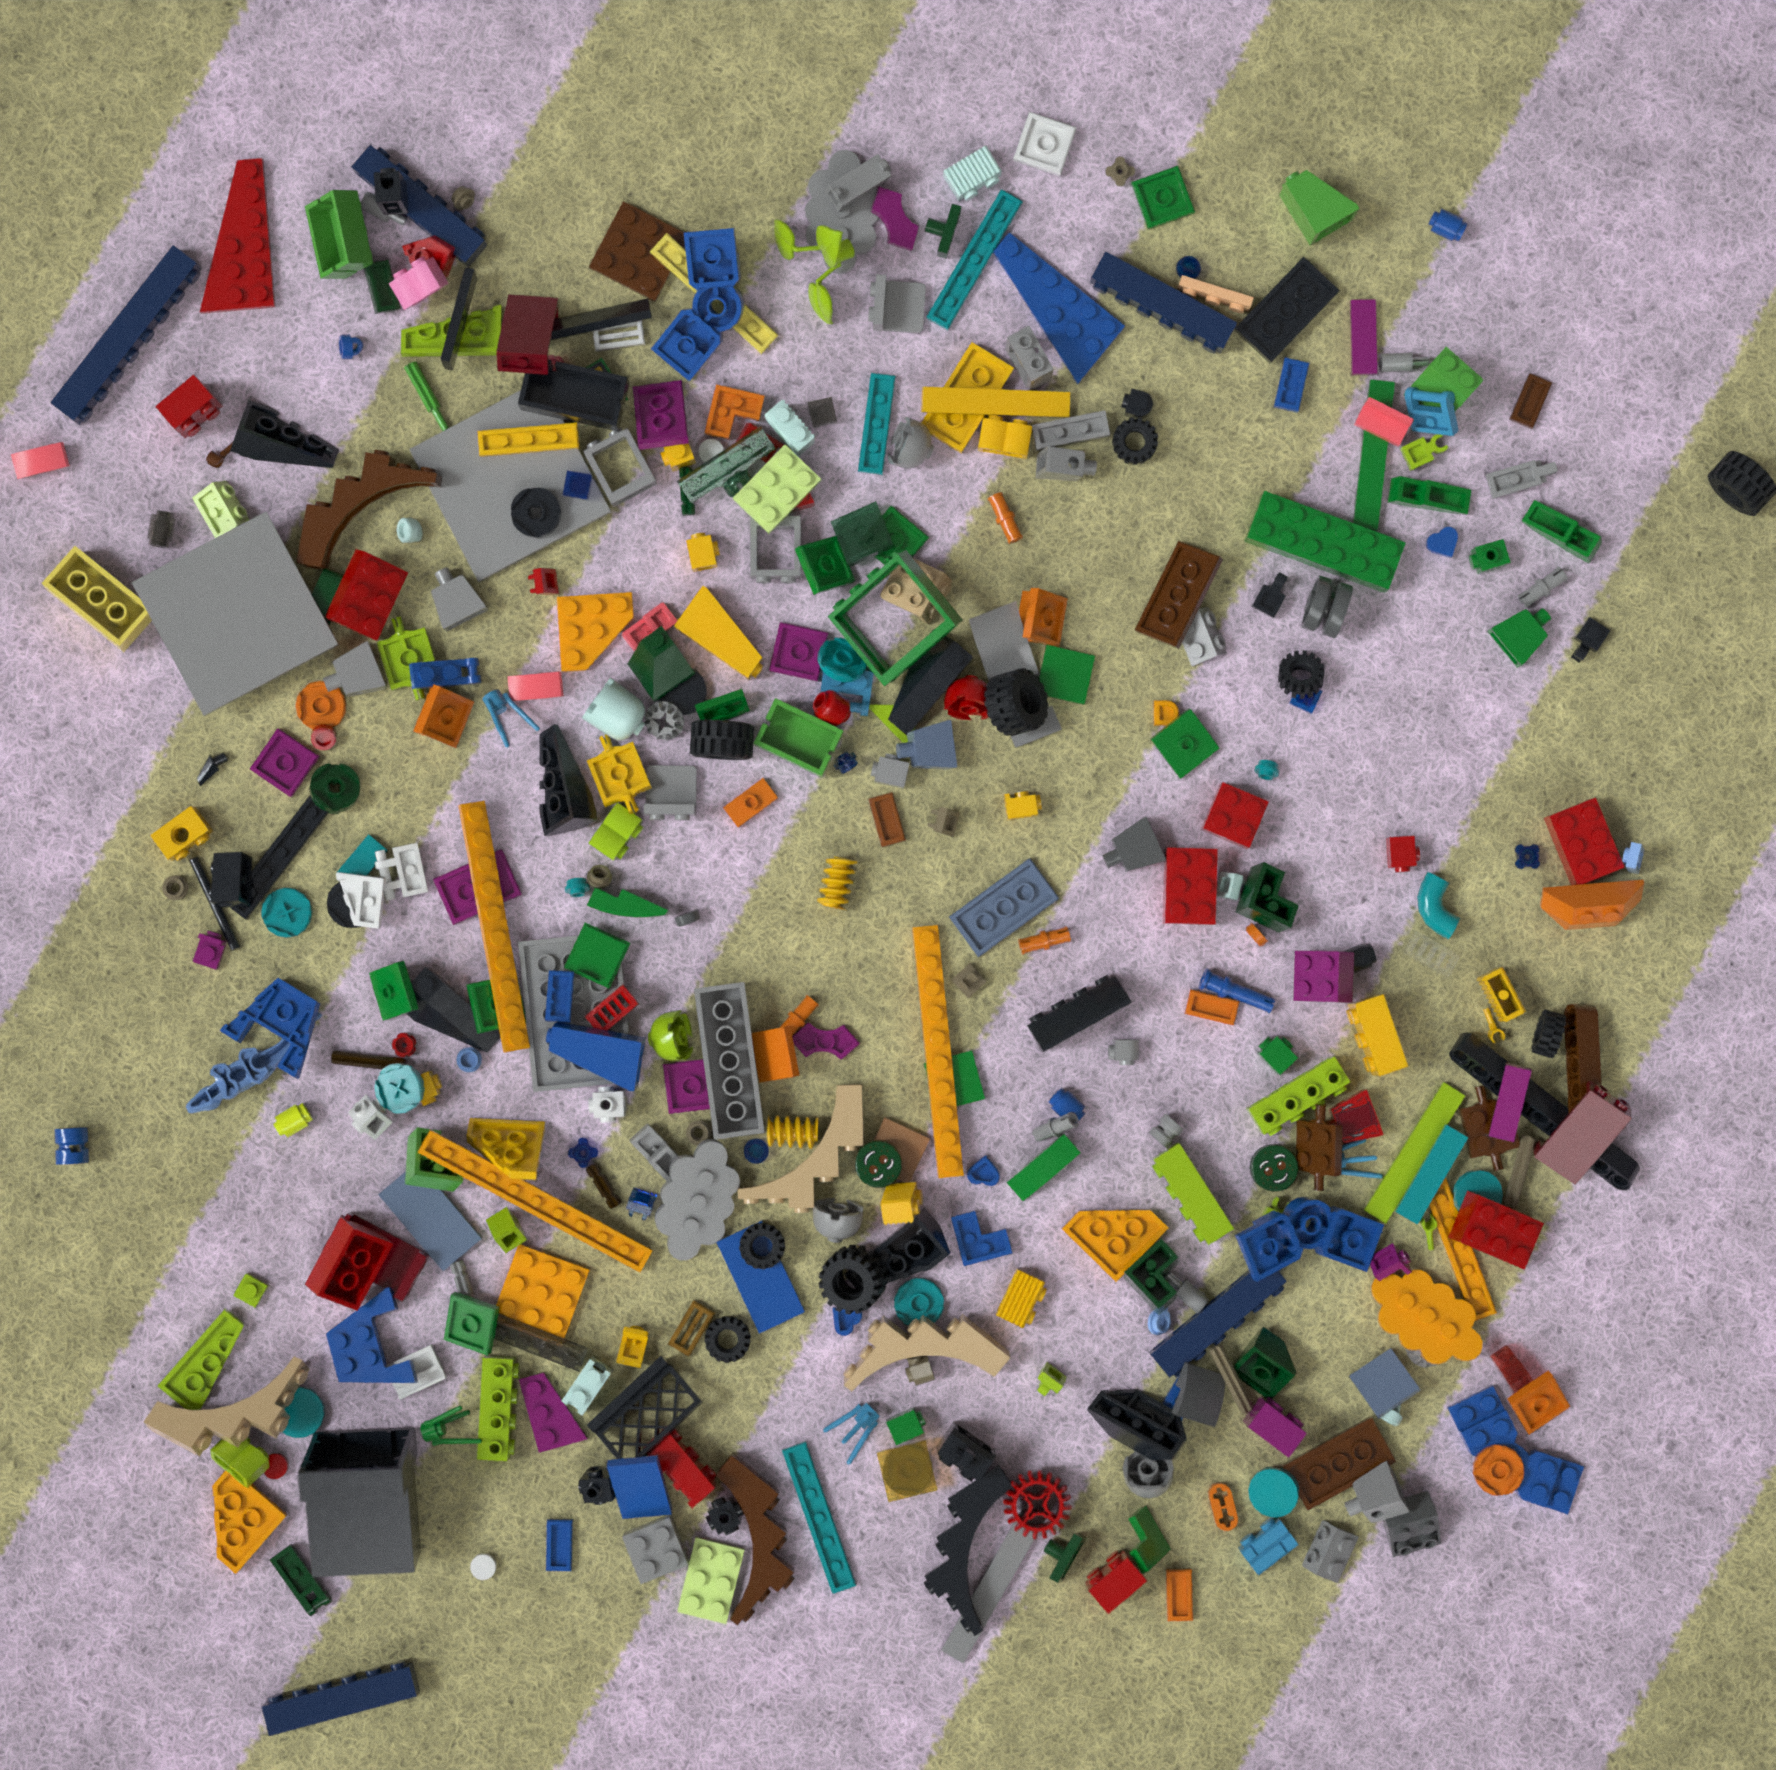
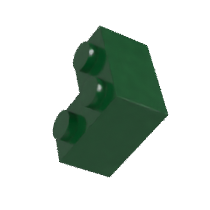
(1261, 899)
(1148, 1274)

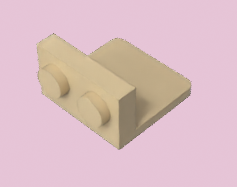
(904, 592)

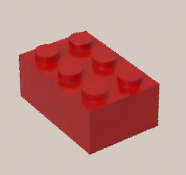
(366, 594)
(1583, 842)
(1190, 886)
(1496, 1230)
(349, 1264)

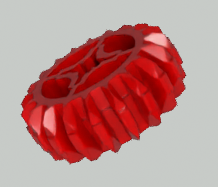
(1054, 1519)

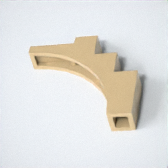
(798, 1185)
(925, 1338)
(231, 1423)

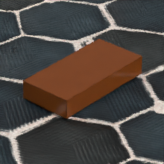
(887, 819)

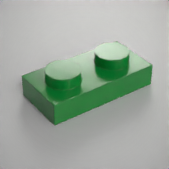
(723, 707)

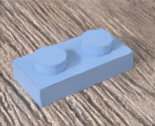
(1633, 857)

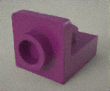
(210, 950)
(1389, 1261)

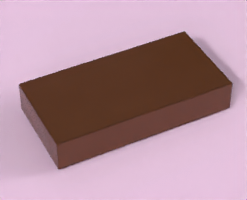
(1530, 401)

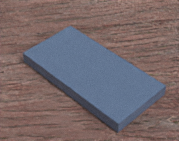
(1004, 907)
(431, 1220)

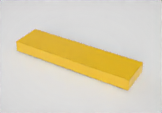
(528, 439)

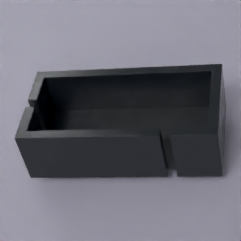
(576, 395)

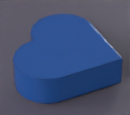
(1443, 542)
(983, 1172)
(844, 1322)

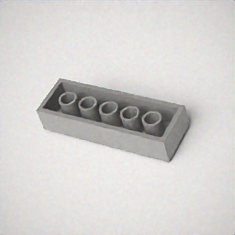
(729, 1060)

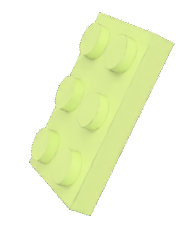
(777, 489)
(710, 1580)

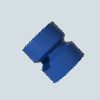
(71, 1136)

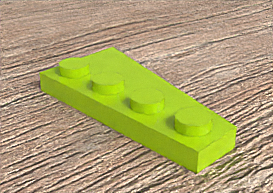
(478, 338)
(199, 1367)

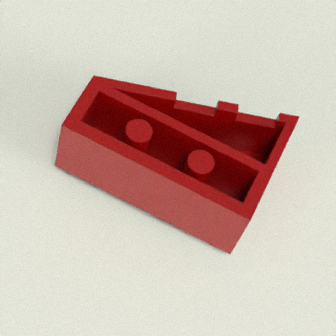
(684, 1468)

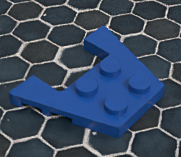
(284, 1013)
(358, 1348)

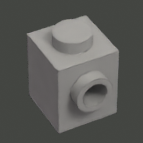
(890, 771)

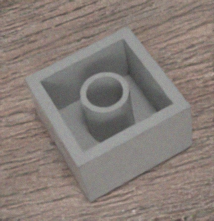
(656, 1548)

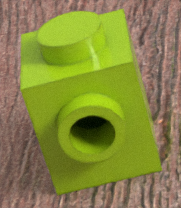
(506, 1229)

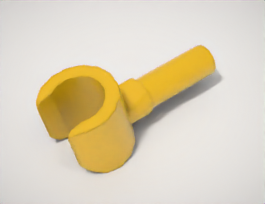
(1492, 1026)

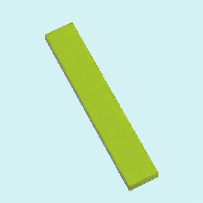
(1413, 1152)

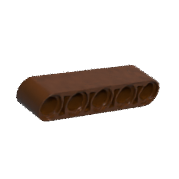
(1582, 1050)

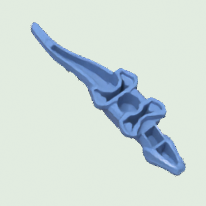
(250, 1069)

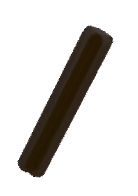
(363, 1060)

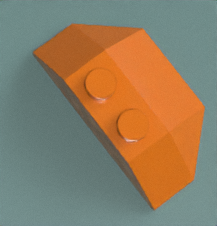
(1591, 904)

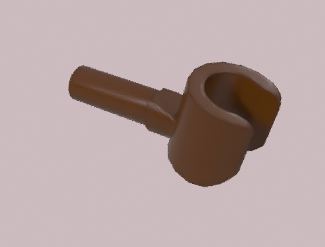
(215, 459)

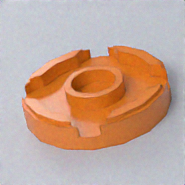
(327, 710)
(1498, 1470)

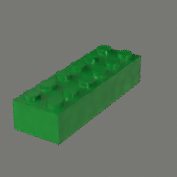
(1324, 542)

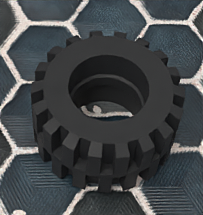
(1742, 483)
(1016, 702)
(722, 740)
(840, 1292)

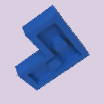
(978, 1247)

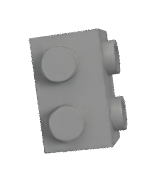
(1203, 638)
(1329, 1551)

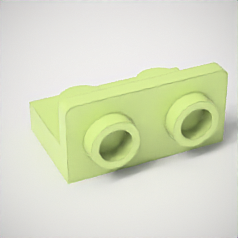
(220, 507)

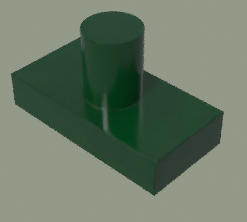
(944, 230)
(1064, 1555)

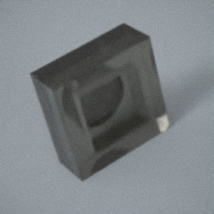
(822, 412)

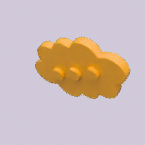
(1427, 1317)

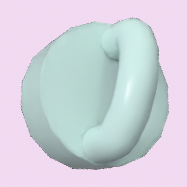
(409, 530)
(1393, 1417)

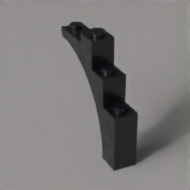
(955, 1542)

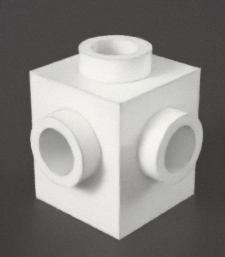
(616, 1100)
(370, 1117)

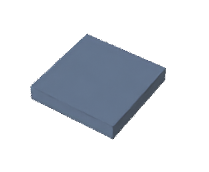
(1384, 1383)

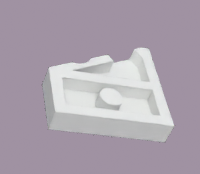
(364, 898)

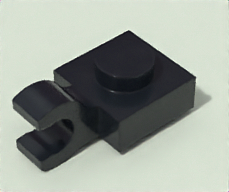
(1269, 598)
(1590, 637)

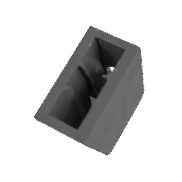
(1135, 848)

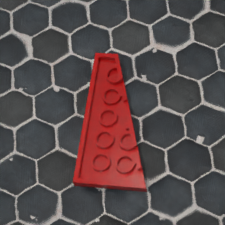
(242, 256)

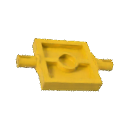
(619, 774)

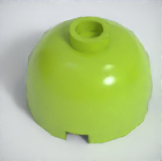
(669, 1036)

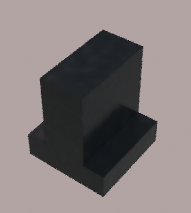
(361, 1502)

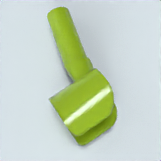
(1429, 1227)

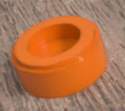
(1256, 935)

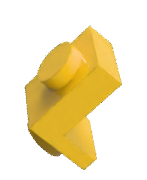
(632, 1346)

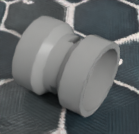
(1166, 1131)

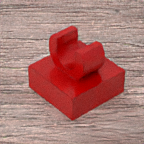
(545, 581)

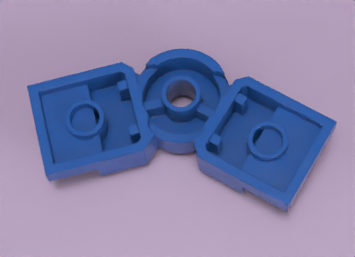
(698, 330)
(1332, 1232)
(1546, 1479)

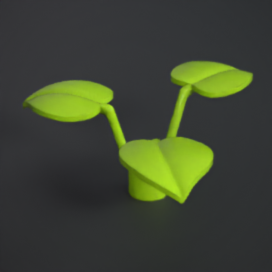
(834, 252)

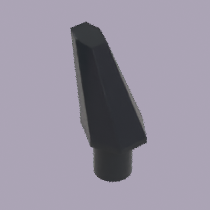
(211, 767)

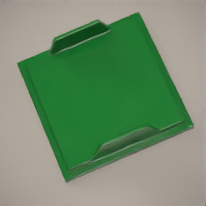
(597, 955)

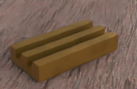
(702, 1309)

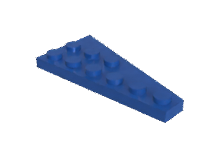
(1067, 316)

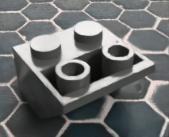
(1415, 1529)

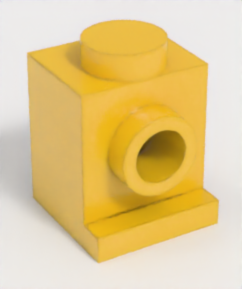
(1022, 805)

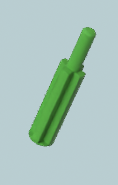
(425, 393)

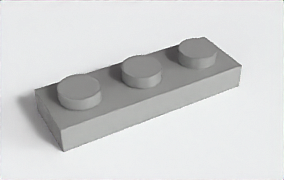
(1071, 430)

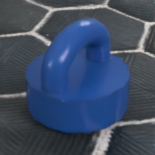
(346, 346)

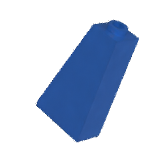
(600, 1051)

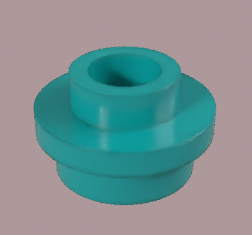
(1267, 769)
(576, 887)

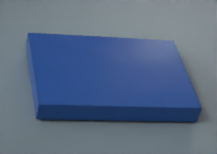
(639, 1487)

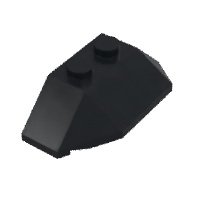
(1139, 1423)

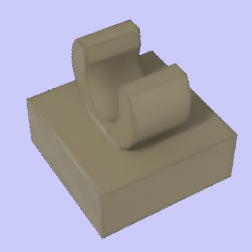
(945, 821)
(968, 980)

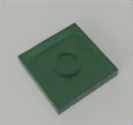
(862, 534)

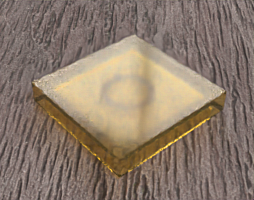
(907, 1471)

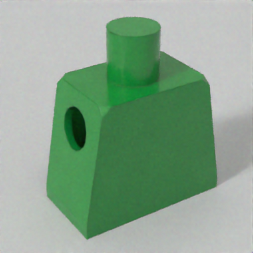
(1521, 634)

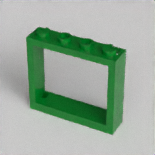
(860, 643)

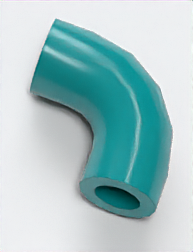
(1431, 906)

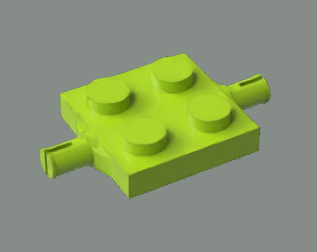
(400, 651)

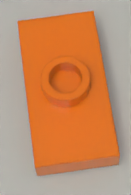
(750, 802)

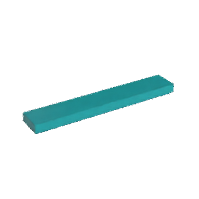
(974, 259)
(819, 1517)

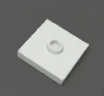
(1044, 144)

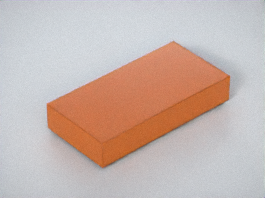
(1211, 1007)
(1179, 1594)

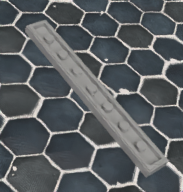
(996, 1579)

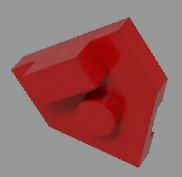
(429, 248)

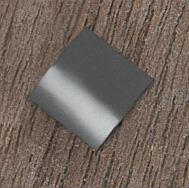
(1199, 1395)

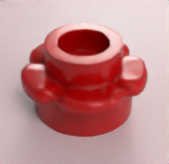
(399, 1049)

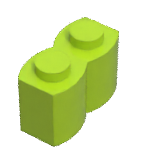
(616, 832)
(242, 1462)

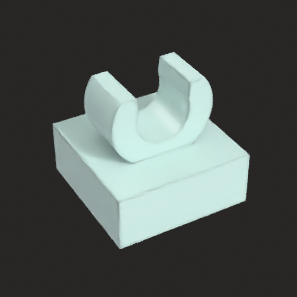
(1229, 885)

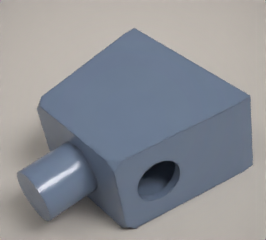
(930, 747)

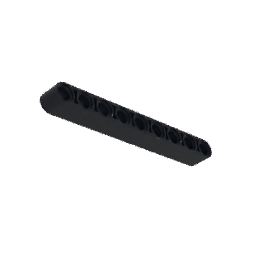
(1538, 1106)

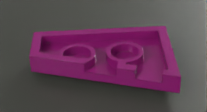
(549, 1417)

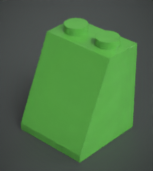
(1316, 205)
(1448, 374)

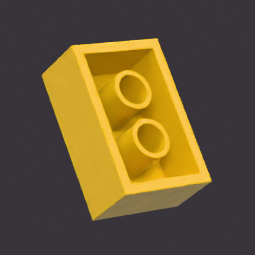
(1376, 1035)

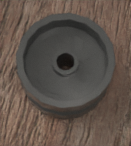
(1323, 605)

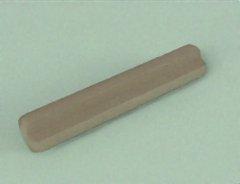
(1519, 1171)
(1231, 1378)

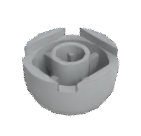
(911, 444)
(836, 1219)
(1147, 1477)

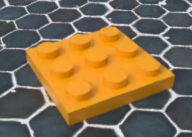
(542, 1290)

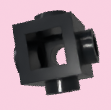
(596, 1486)
(728, 1507)

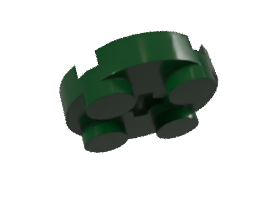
(334, 774)

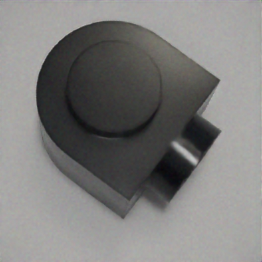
(1137, 404)

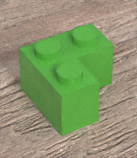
(424, 1171)

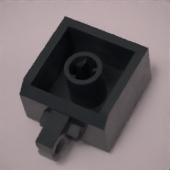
(966, 1452)

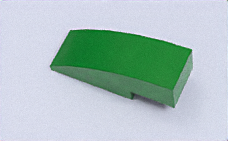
(1429, 495)
(1562, 531)
(625, 905)
(1043, 1167)

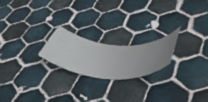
(1004, 650)

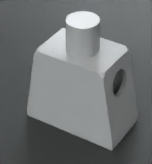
(1053, 464)
(455, 600)
(356, 672)
(1378, 1495)

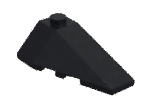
(270, 439)
(928, 682)
(567, 795)
(447, 1011)
(909, 1249)

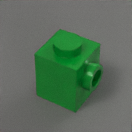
(1489, 556)
(1277, 1053)

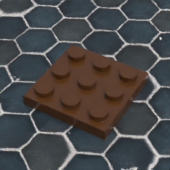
(626, 250)

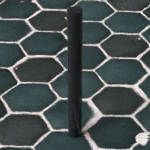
(218, 911)

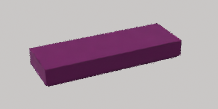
(1363, 337)
(1510, 1102)

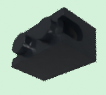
(391, 192)
(231, 879)

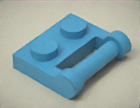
(1429, 418)
(859, 687)

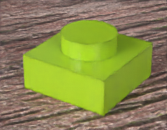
(250, 1290)

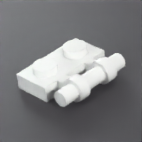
(409, 870)

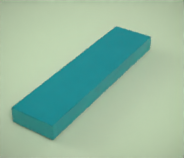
(876, 423)
(1431, 1174)

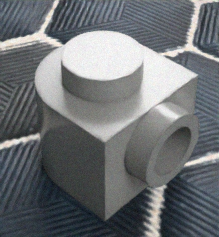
(1124, 1050)

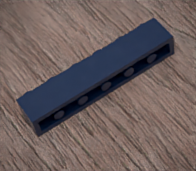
(424, 209)
(1163, 303)
(1214, 1320)
(340, 1698)

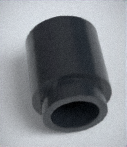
(1363, 957)

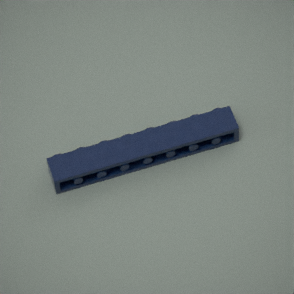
(126, 335)

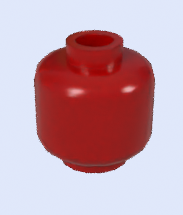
(832, 707)

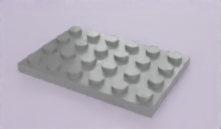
(536, 960)

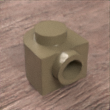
(919, 1370)

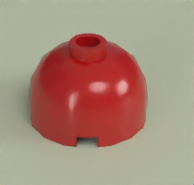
(966, 698)

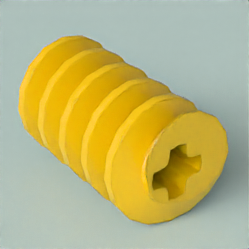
(836, 882)
(792, 1132)

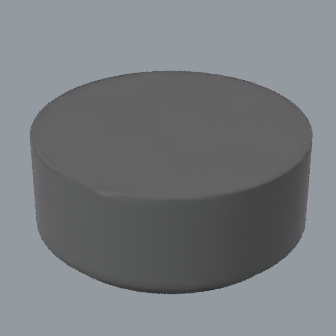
(687, 917)

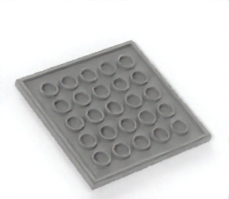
(480, 490)
(235, 613)

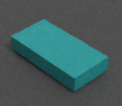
(363, 858)

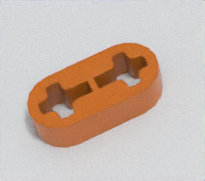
(1217, 1508)

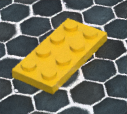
(975, 370)

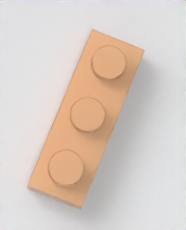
(1215, 295)

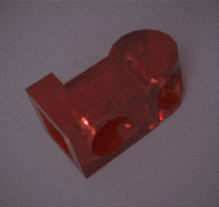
(1511, 1369)

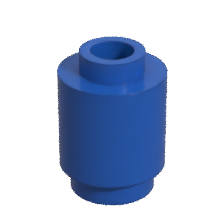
(1447, 225)
(1066, 1102)

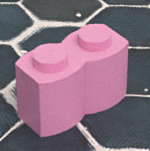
(418, 282)

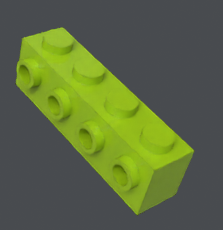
(1298, 1095)
(1192, 1193)
(496, 1408)

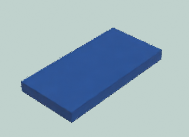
(765, 1292)

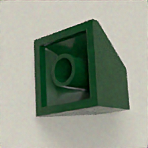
(659, 664)
(1265, 1364)

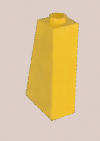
(716, 632)

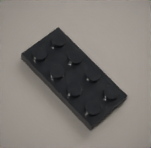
(1286, 310)

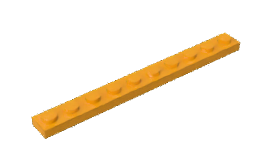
(494, 926)
(937, 1051)
(535, 1201)

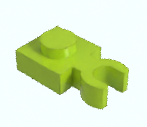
(1420, 452)

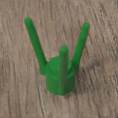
(435, 1428)

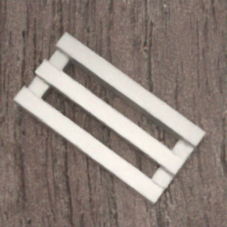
(621, 344)

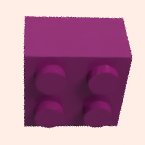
(1323, 976)
(1273, 1426)

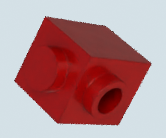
(1402, 853)

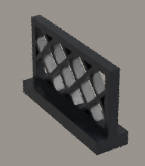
(631, 1397)

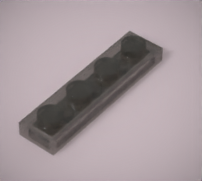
(540, 1343)

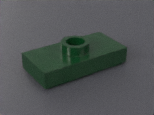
(378, 279)

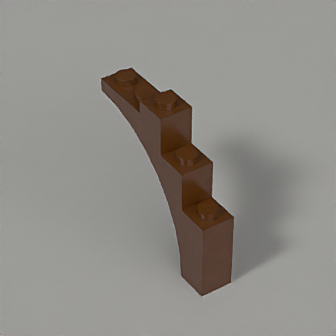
(379, 478)
(768, 1568)

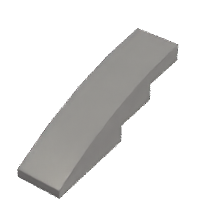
(654, 1149)

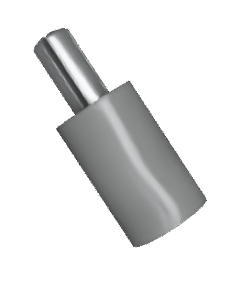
(369, 205)
(1400, 362)
(1188, 1293)

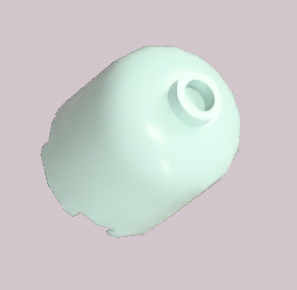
(616, 712)

